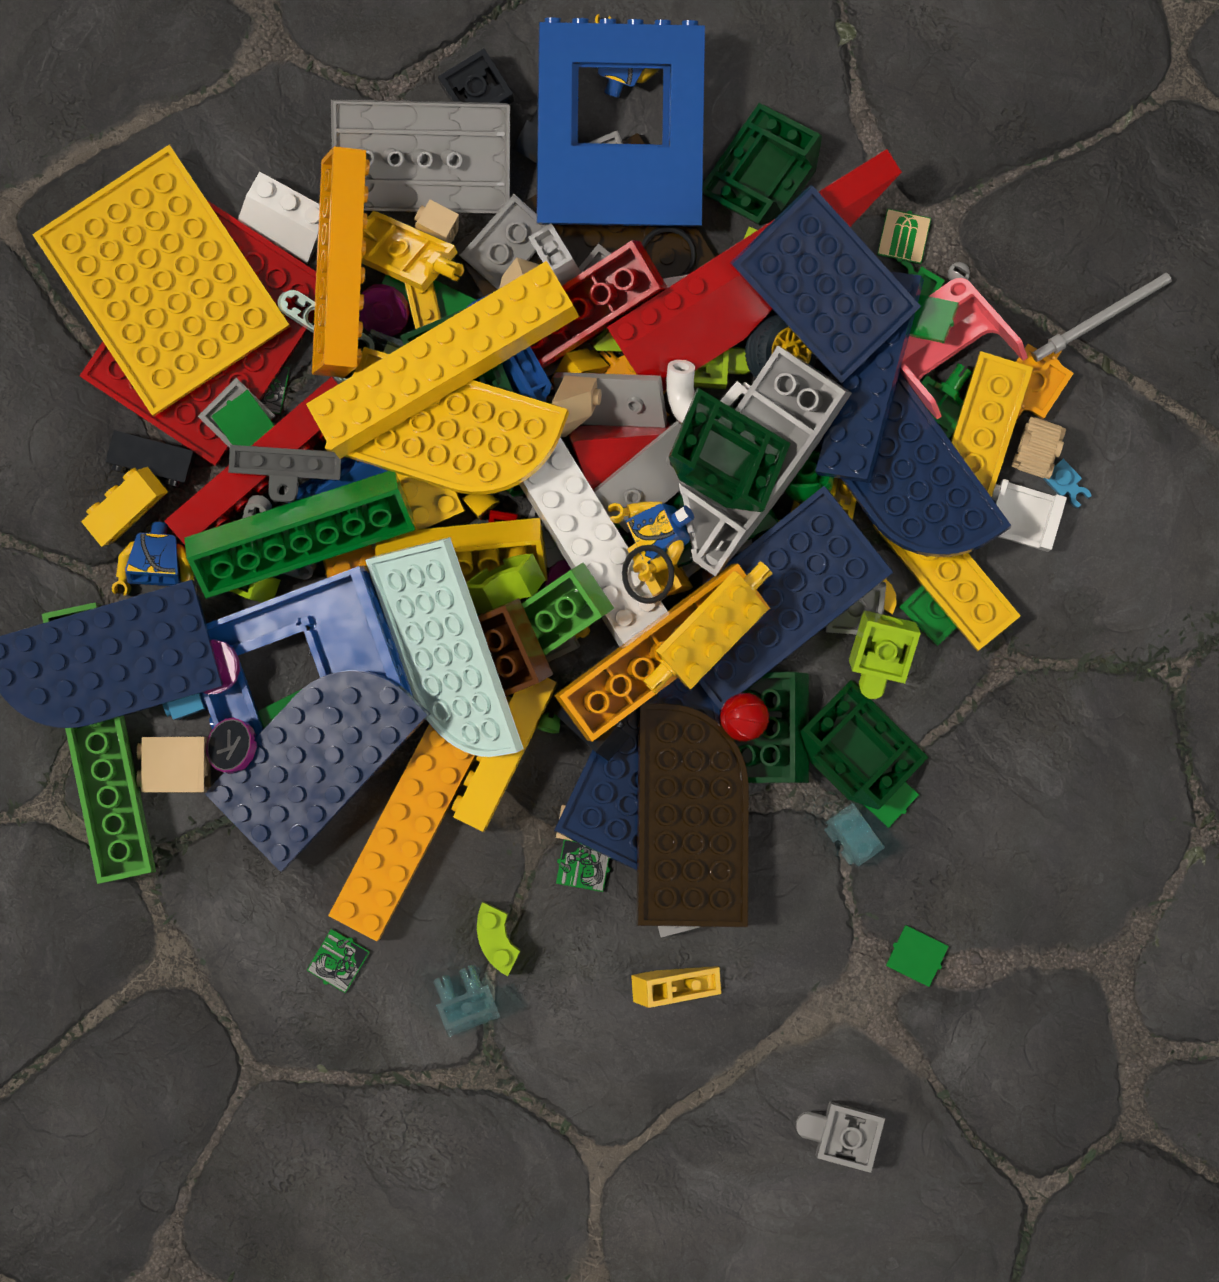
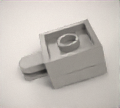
(843, 1135)

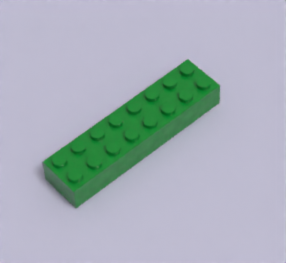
(299, 533)

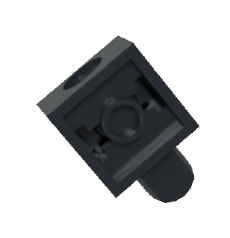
(476, 81)

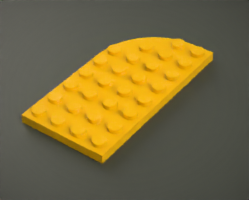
(468, 440)

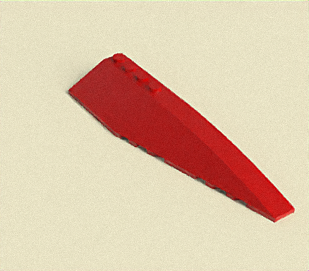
(714, 303)

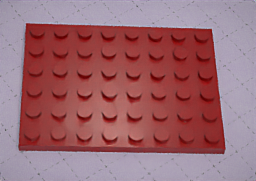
(256, 371)

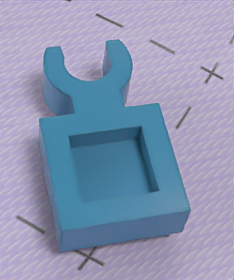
(1064, 481)

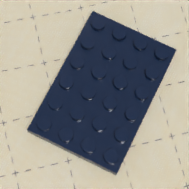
(825, 284)

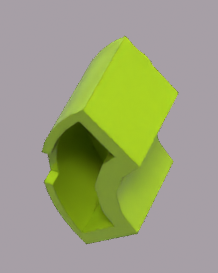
(516, 579)
(494, 938)

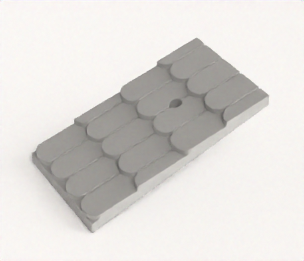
(441, 150)

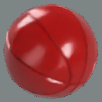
(744, 717)

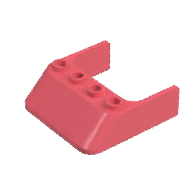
(972, 320)

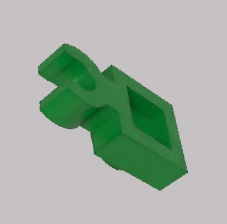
(931, 281)

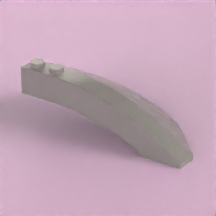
(796, 406)

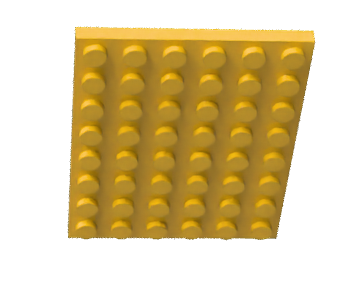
(161, 280)

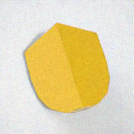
(480, 504)

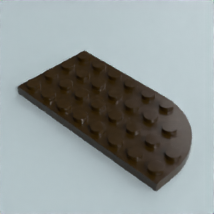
(690, 821)

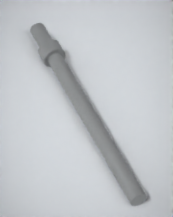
(1059, 342)

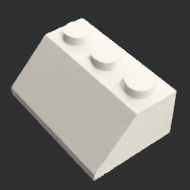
(282, 217)

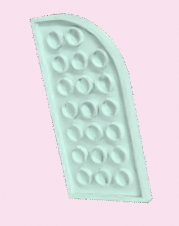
(444, 647)

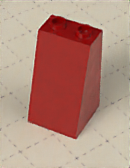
(607, 448)

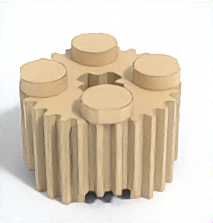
(1039, 447)

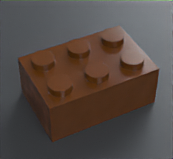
(514, 647)

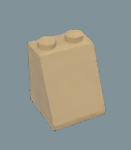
(173, 765)

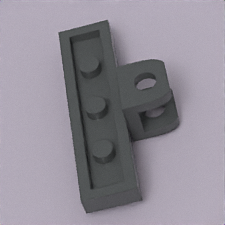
(284, 467)

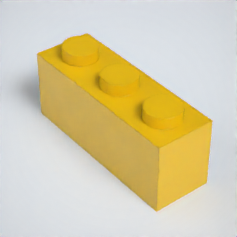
(123, 505)

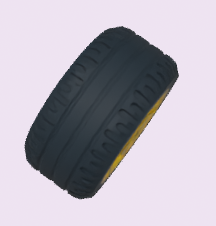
(766, 337)

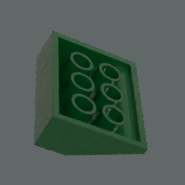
(780, 750)

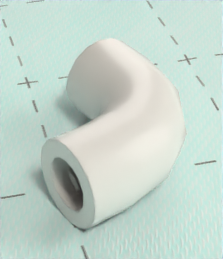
(680, 387)

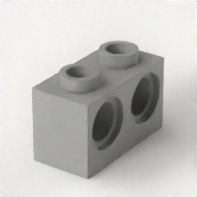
(552, 249)

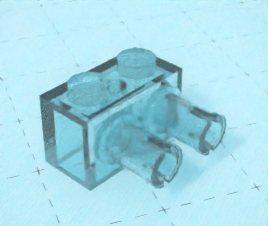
(854, 835)
(468, 1009)

